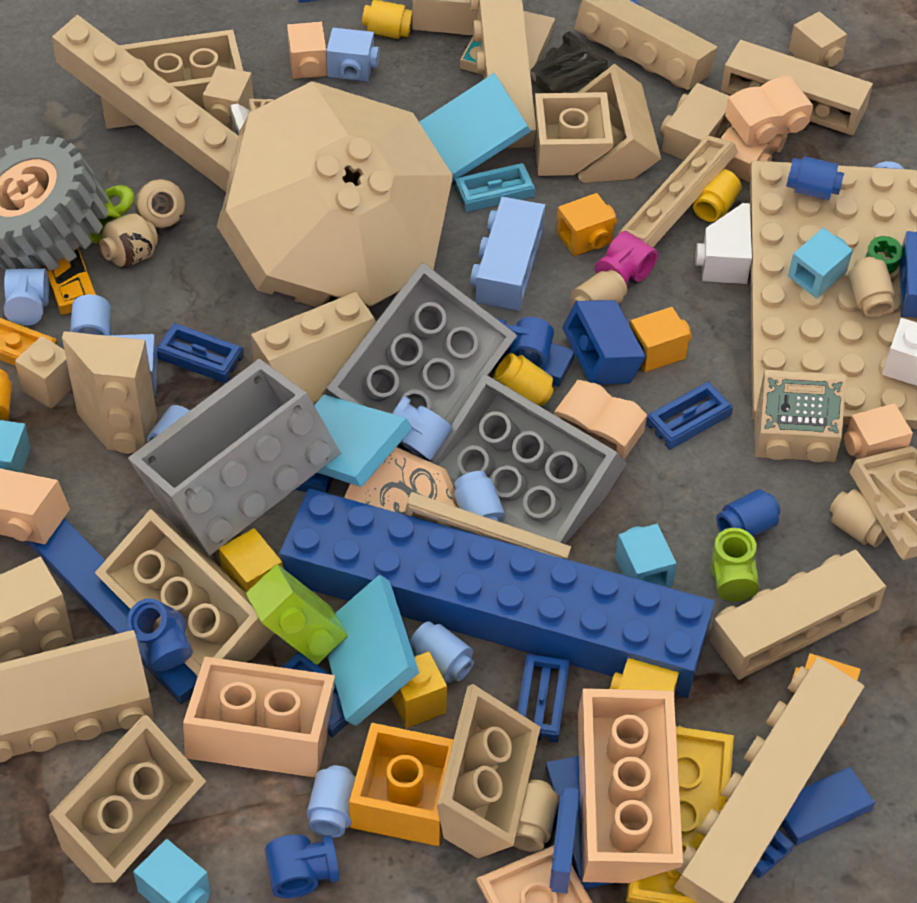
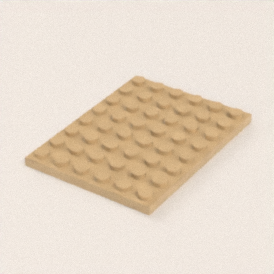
(829, 332)

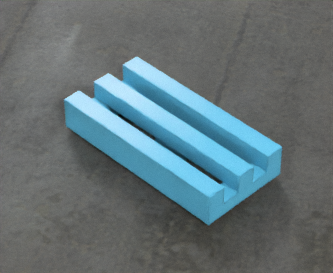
(497, 188)

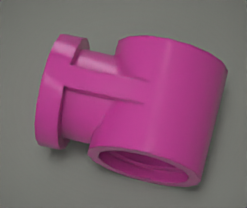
(628, 257)

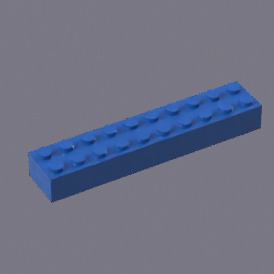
(497, 589)

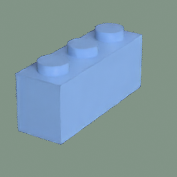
(508, 253)

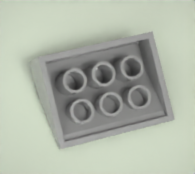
(423, 347)
(539, 464)

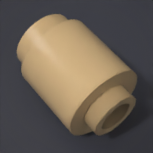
(601, 286)
(872, 287)
(856, 518)
(536, 816)

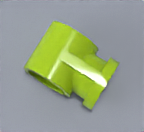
(734, 577)

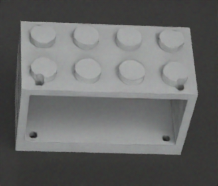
(235, 455)

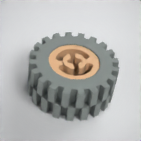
(47, 204)

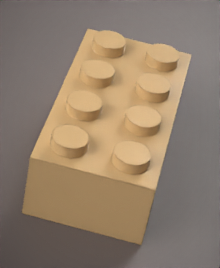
(183, 63)
(31, 612)

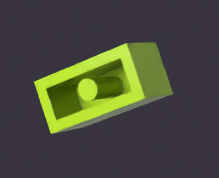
(296, 614)

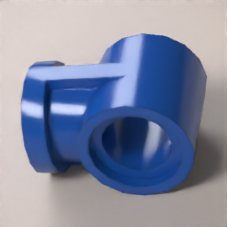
(532, 339)
(168, 644)
(299, 865)

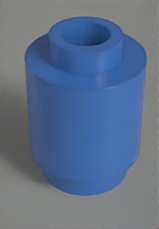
(814, 177)
(752, 513)

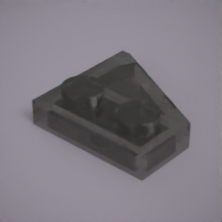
(568, 66)

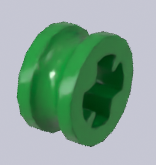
(891, 249)

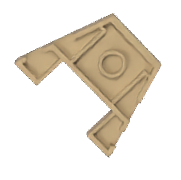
(891, 491)

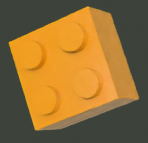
(400, 784)

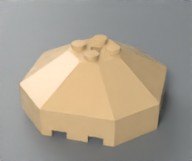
(310, 230)

